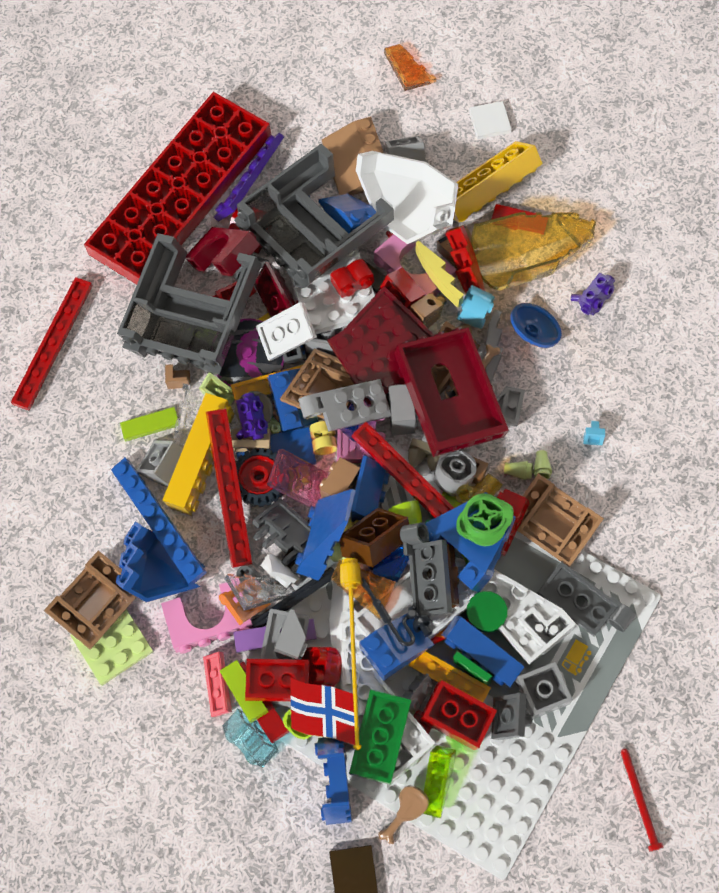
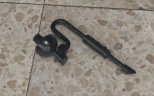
(420, 623)

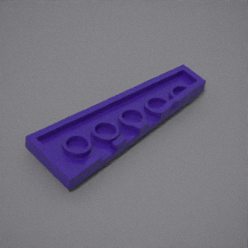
(248, 178)

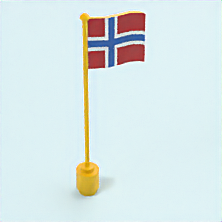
(325, 709)

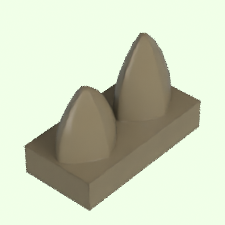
(418, 451)

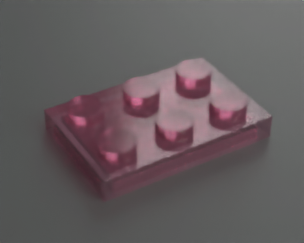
(296, 478)

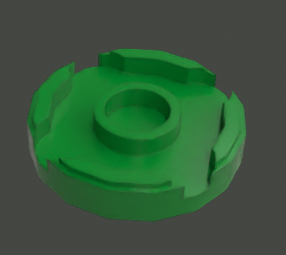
(487, 611)

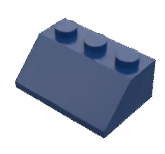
(288, 415)
(369, 488)

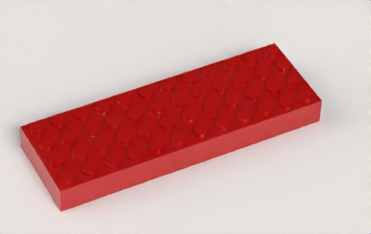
(179, 185)

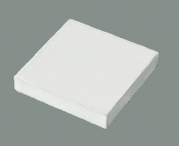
(490, 120)

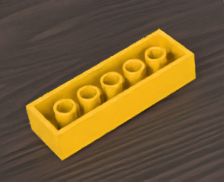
(494, 178)
(195, 460)

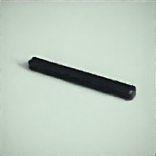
(296, 597)

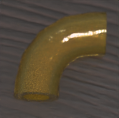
(489, 485)

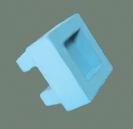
(594, 434)

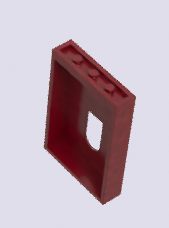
(459, 420)

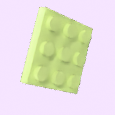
(116, 650)

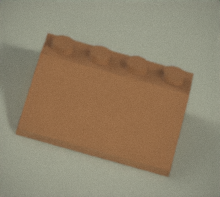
(345, 145)

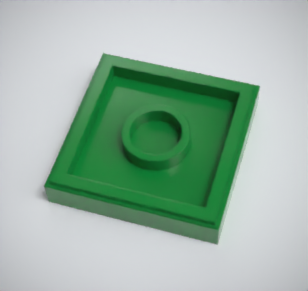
(472, 669)

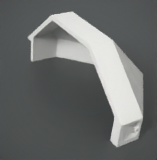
(415, 190)

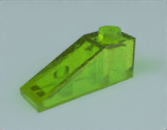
(438, 778)

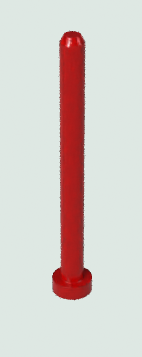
(654, 844)

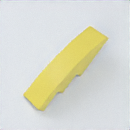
(436, 271)

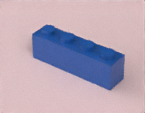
(483, 651)

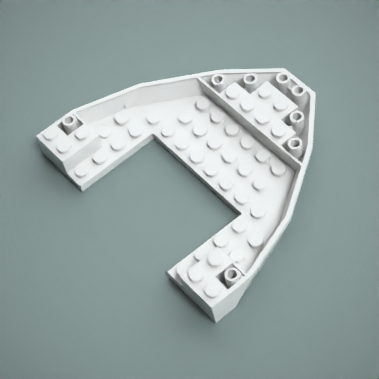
(530, 626)

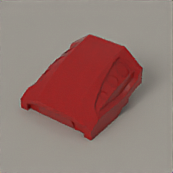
(324, 665)

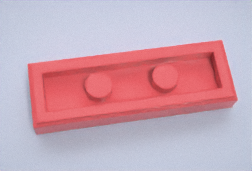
(216, 685)

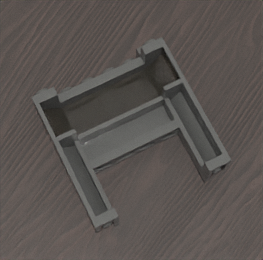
(298, 229)
(181, 321)

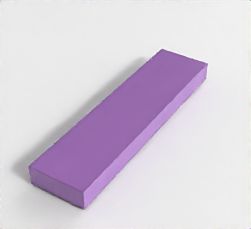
(253, 638)

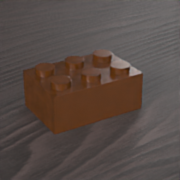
(373, 537)

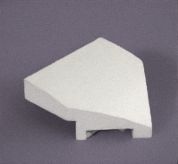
(279, 571)

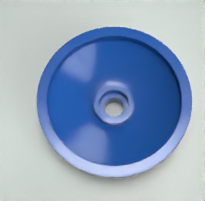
(535, 325)

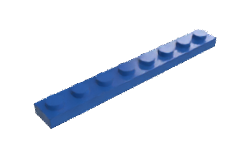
(158, 521)

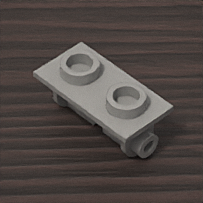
(421, 688)

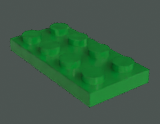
(380, 737)

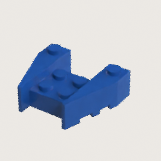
(339, 808)

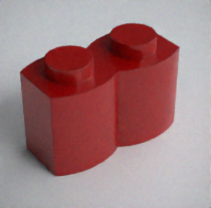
(352, 278)

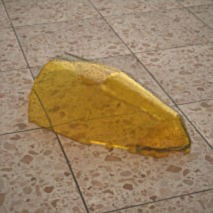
(528, 247)

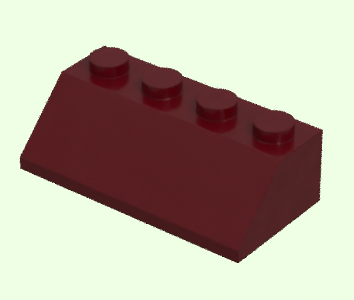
(273, 290)

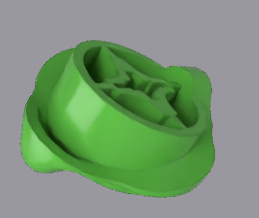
(493, 512)

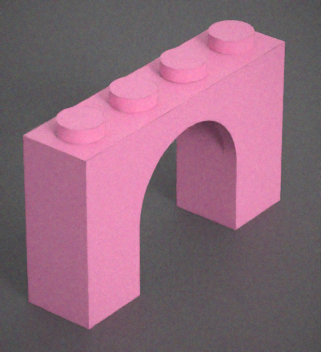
(389, 257)
(186, 636)

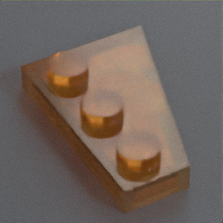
(407, 70)
(380, 586)

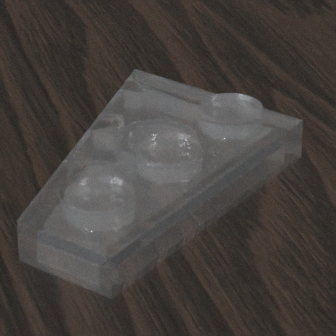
(185, 411)
(257, 590)

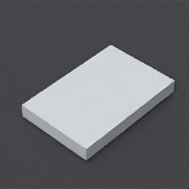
(286, 331)

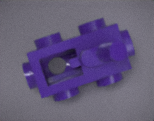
(595, 295)
(251, 417)

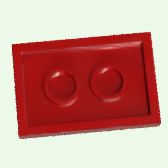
(271, 678)

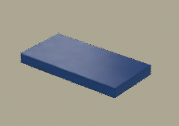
(294, 441)

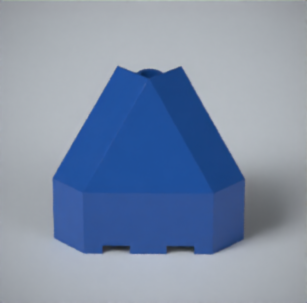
(148, 568)

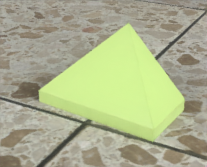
(216, 387)

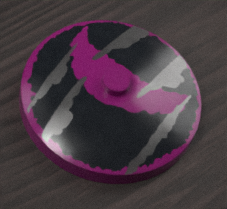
(247, 356)

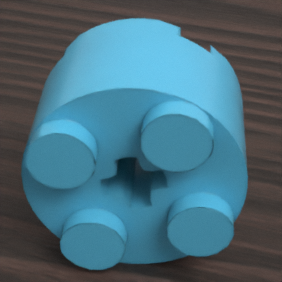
(475, 307)

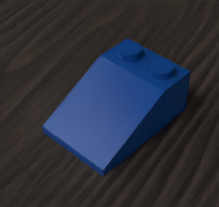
(347, 211)
(387, 653)

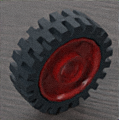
(248, 467)

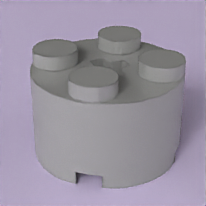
(454, 471)

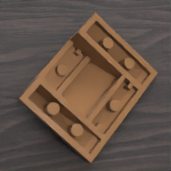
(318, 374)
(557, 521)
(91, 601)

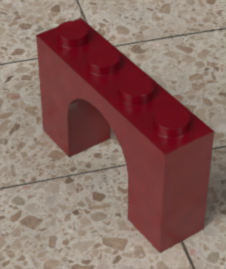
(222, 249)

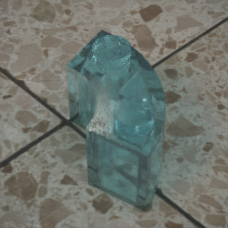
(249, 739)

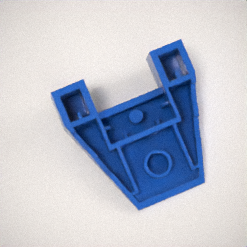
(327, 526)
(481, 558)

